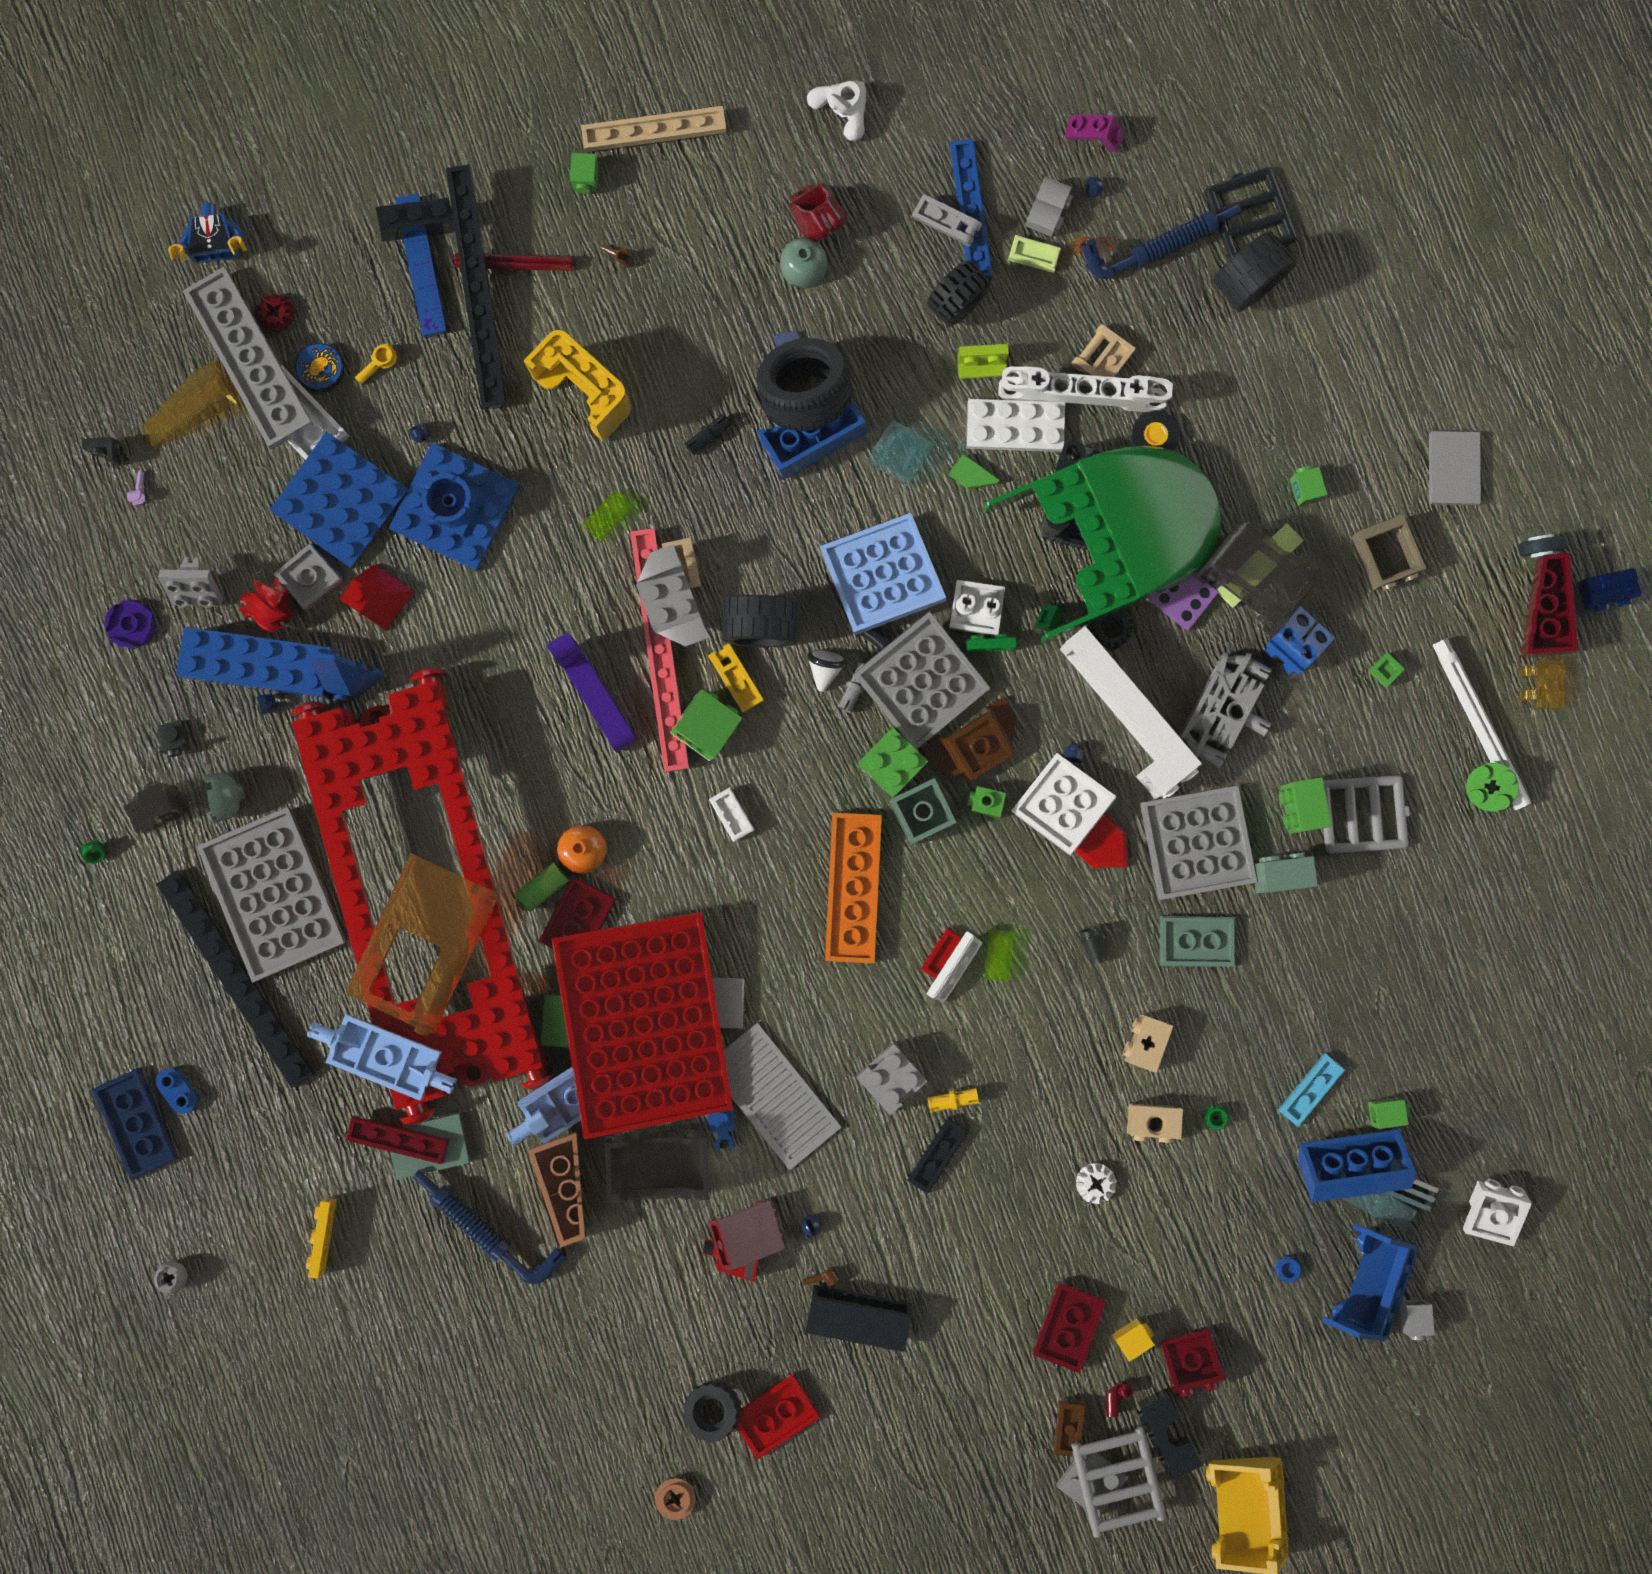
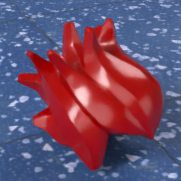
(267, 605)

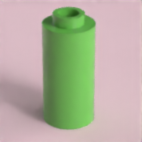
(540, 887)

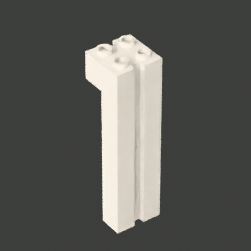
(1170, 754)

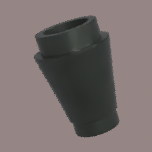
(1093, 943)

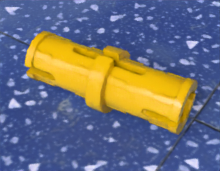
(953, 1100)

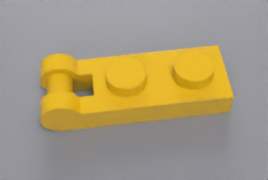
(736, 679)

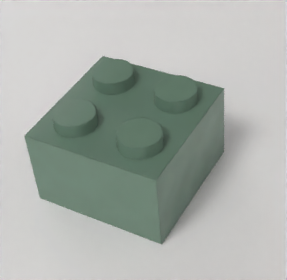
(922, 811)
(1287, 874)

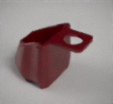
(817, 212)

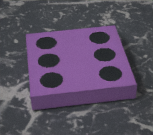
(1185, 601)

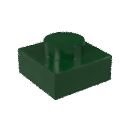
(1049, 618)

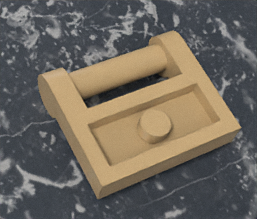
(1110, 360)

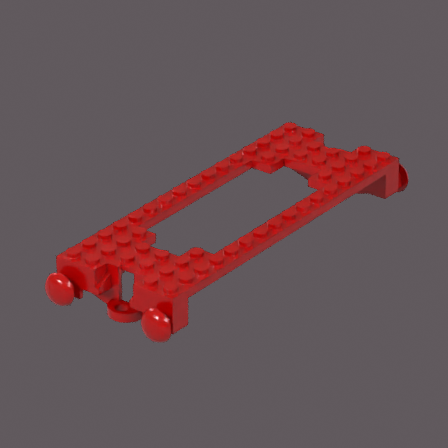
(418, 735)

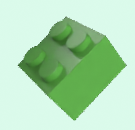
(892, 762)
(1305, 805)

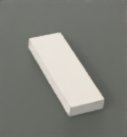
(954, 968)

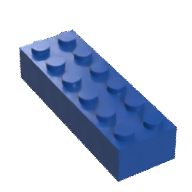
(250, 662)

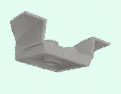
(669, 598)

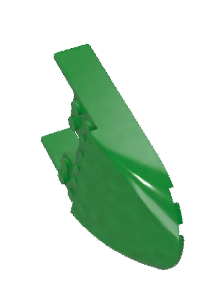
(1142, 517)

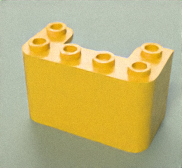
(563, 357)

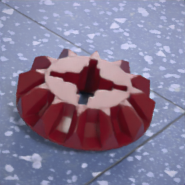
(285, 312)

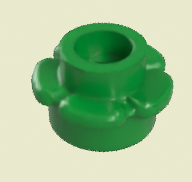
(93, 851)
(1209, 1117)

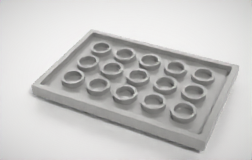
(271, 894)

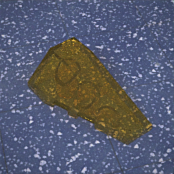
(194, 401)

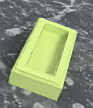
(1034, 253)

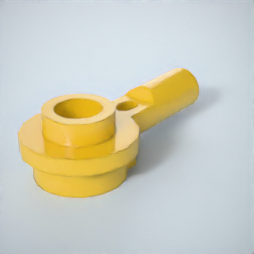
(383, 357)

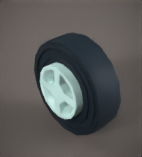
(1542, 545)

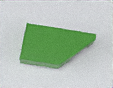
(971, 474)

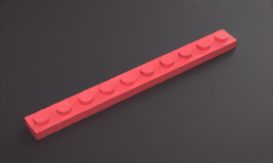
(661, 667)

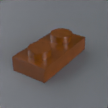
(1068, 1426)

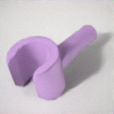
(138, 495)

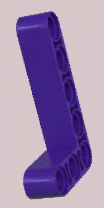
(592, 691)

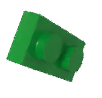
(1000, 643)

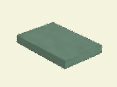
(1197, 941)
(457, 1152)

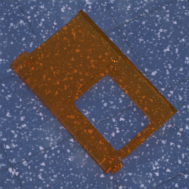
(440, 910)

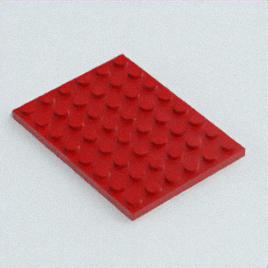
(642, 1024)

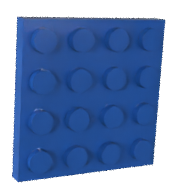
(339, 500)

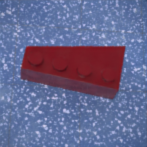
(1551, 609)

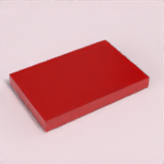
(776, 1416)

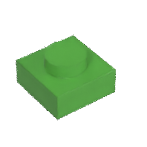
(1386, 669)

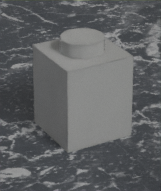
(1417, 1319)

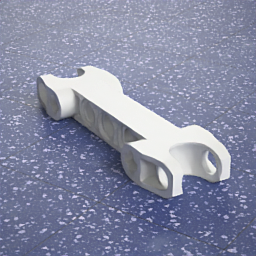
(1129, 393)

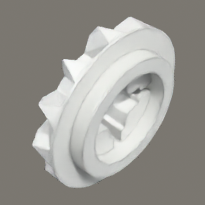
(1084, 1182)

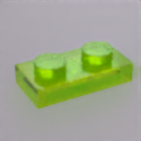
(607, 516)
(998, 955)

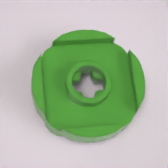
(1500, 798)

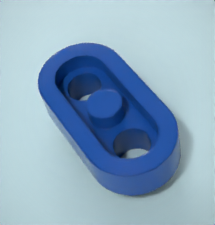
(179, 1088)

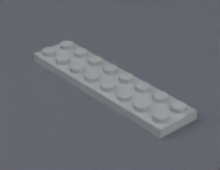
(248, 358)

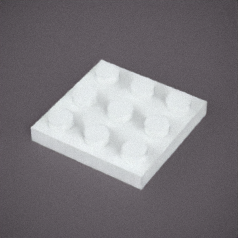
(1064, 804)

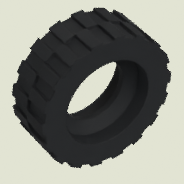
(694, 1418)

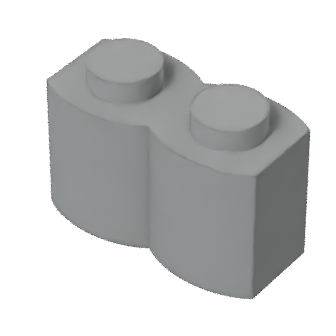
(1048, 207)

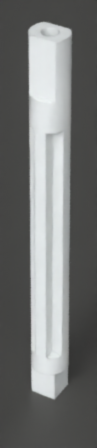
(1476, 713)

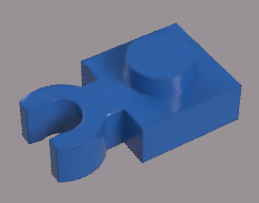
(722, 1123)

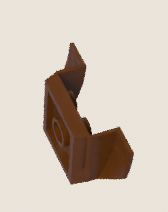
(976, 745)

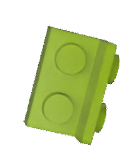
(982, 361)

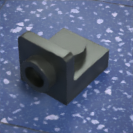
(104, 447)
(173, 738)

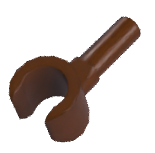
(620, 255)
(829, 1275)

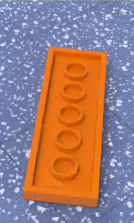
(853, 888)

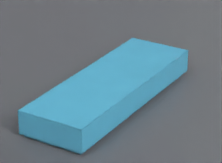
(1311, 1089)

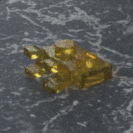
(1549, 684)

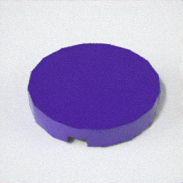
(130, 624)

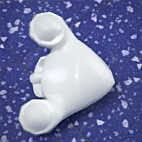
(846, 100)

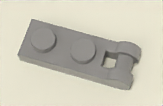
(946, 219)

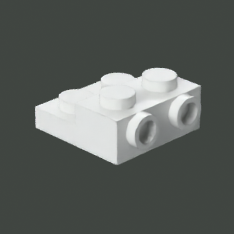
(1497, 1212)

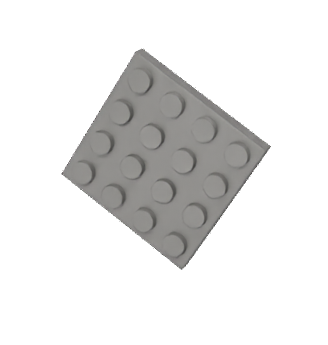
(921, 680)
(1198, 842)

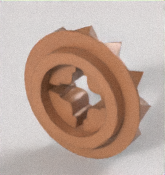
(672, 1509)

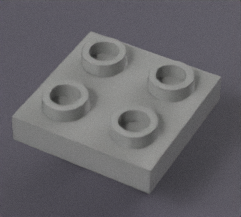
(190, 585)

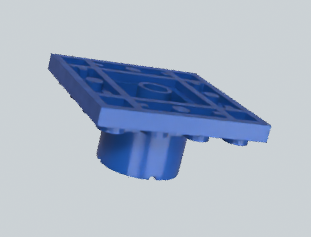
(468, 524)

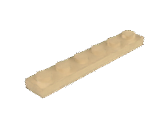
(653, 128)

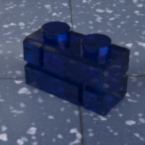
(1609, 589)

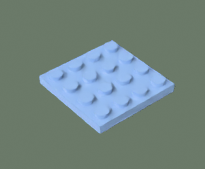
(883, 573)

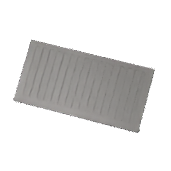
(776, 1097)

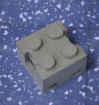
(891, 1078)

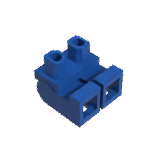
(1293, 648)

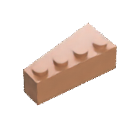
(560, 1182)

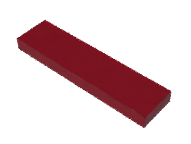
(397, 1139)

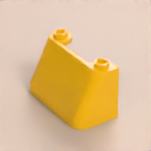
(1250, 1514)

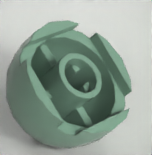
(803, 262)
(222, 796)

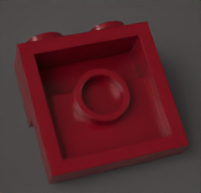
(1192, 1363)

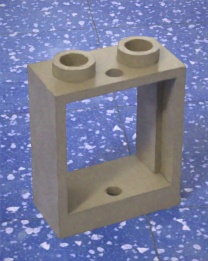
(1408, 547)

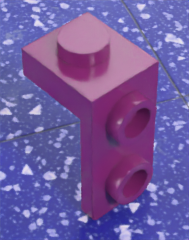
(1096, 127)

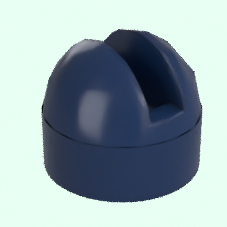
(1094, 186)
(419, 431)
(266, 703)
(1074, 753)
(816, 1224)

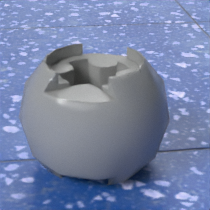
(167, 1269)

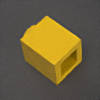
(1134, 1339)

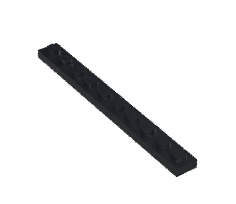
(476, 287)
(235, 979)

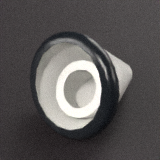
(825, 667)

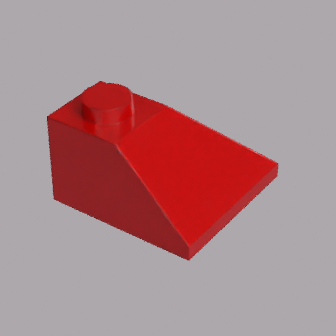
(377, 596)

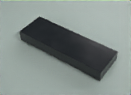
(937, 1155)

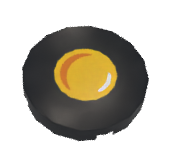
(1156, 430)

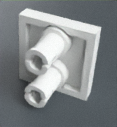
(977, 608)

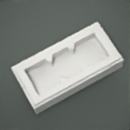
(731, 814)

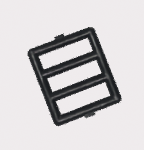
(1274, 194)

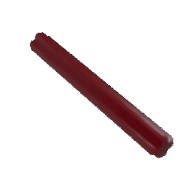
(525, 262)

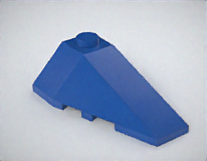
(343, 677)

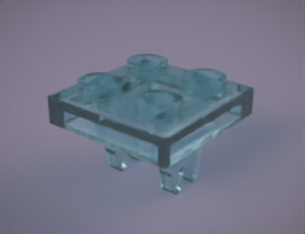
(900, 452)

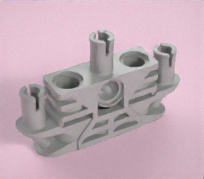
(1213, 698)

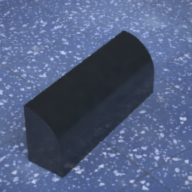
(859, 1318)

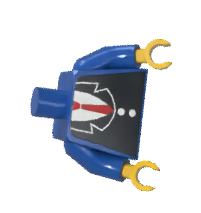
(209, 238)

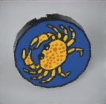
(319, 367)

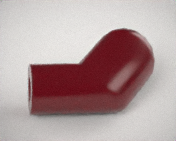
(1114, 1396)

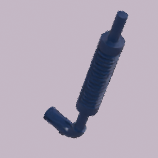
(1160, 247)
(484, 1235)

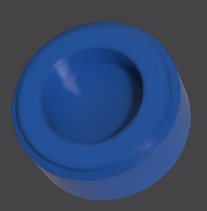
(1288, 1269)

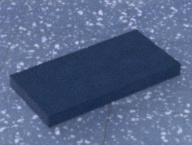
(135, 1124)

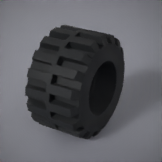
(958, 293)

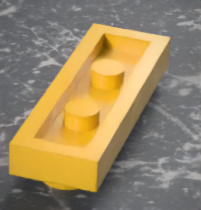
(321, 1237)

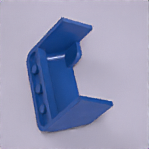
(1377, 1286)

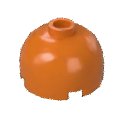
(582, 849)

